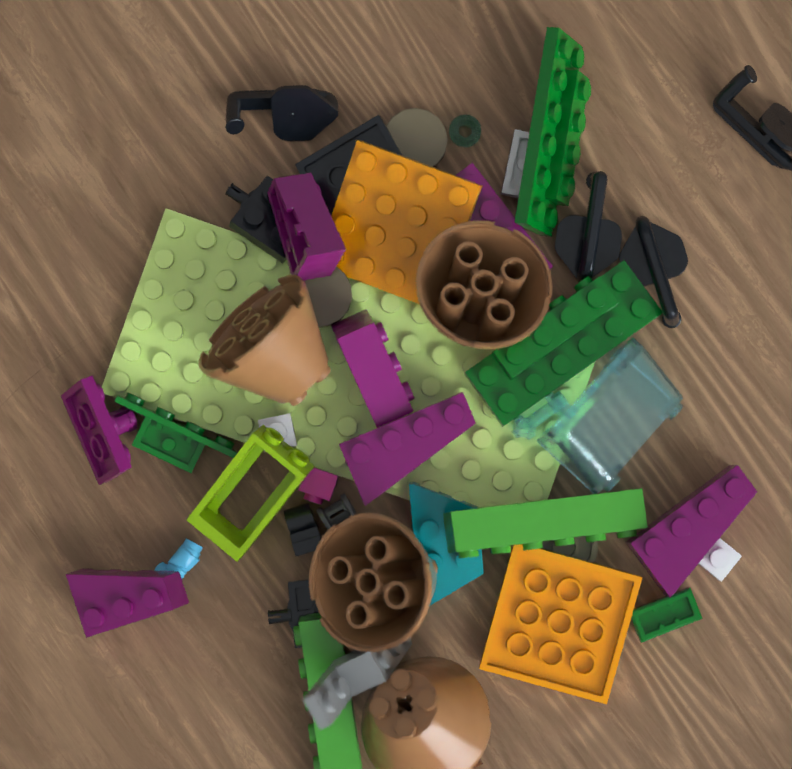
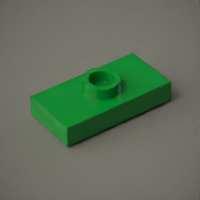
(665, 614)

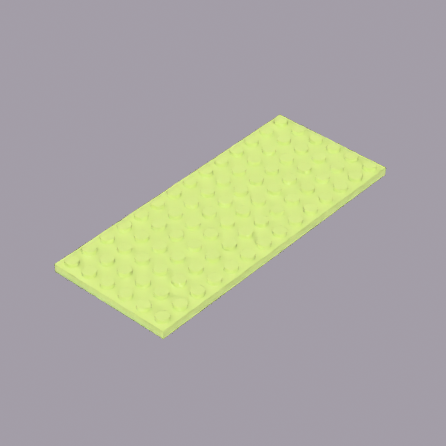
(206, 272)

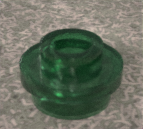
(467, 121)

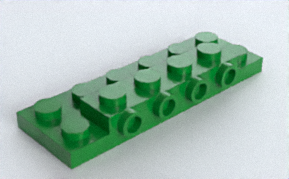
(553, 134)
(564, 343)

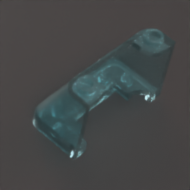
(612, 417)

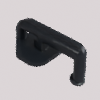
(296, 110)
(768, 135)
(589, 242)
(654, 258)

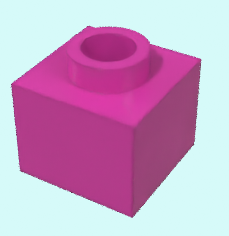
(318, 486)

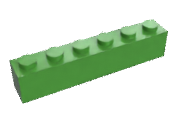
(545, 521)
(338, 742)

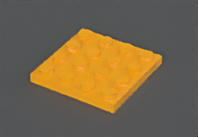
(392, 213)
(560, 622)

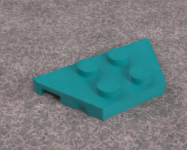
(429, 529)

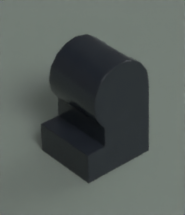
(302, 528)

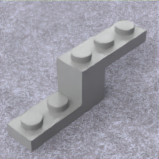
(349, 677)

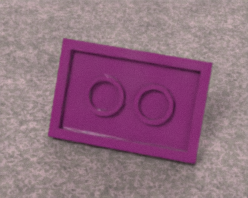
(99, 429)

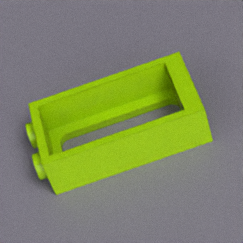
(216, 527)

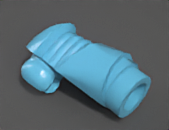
(183, 559)

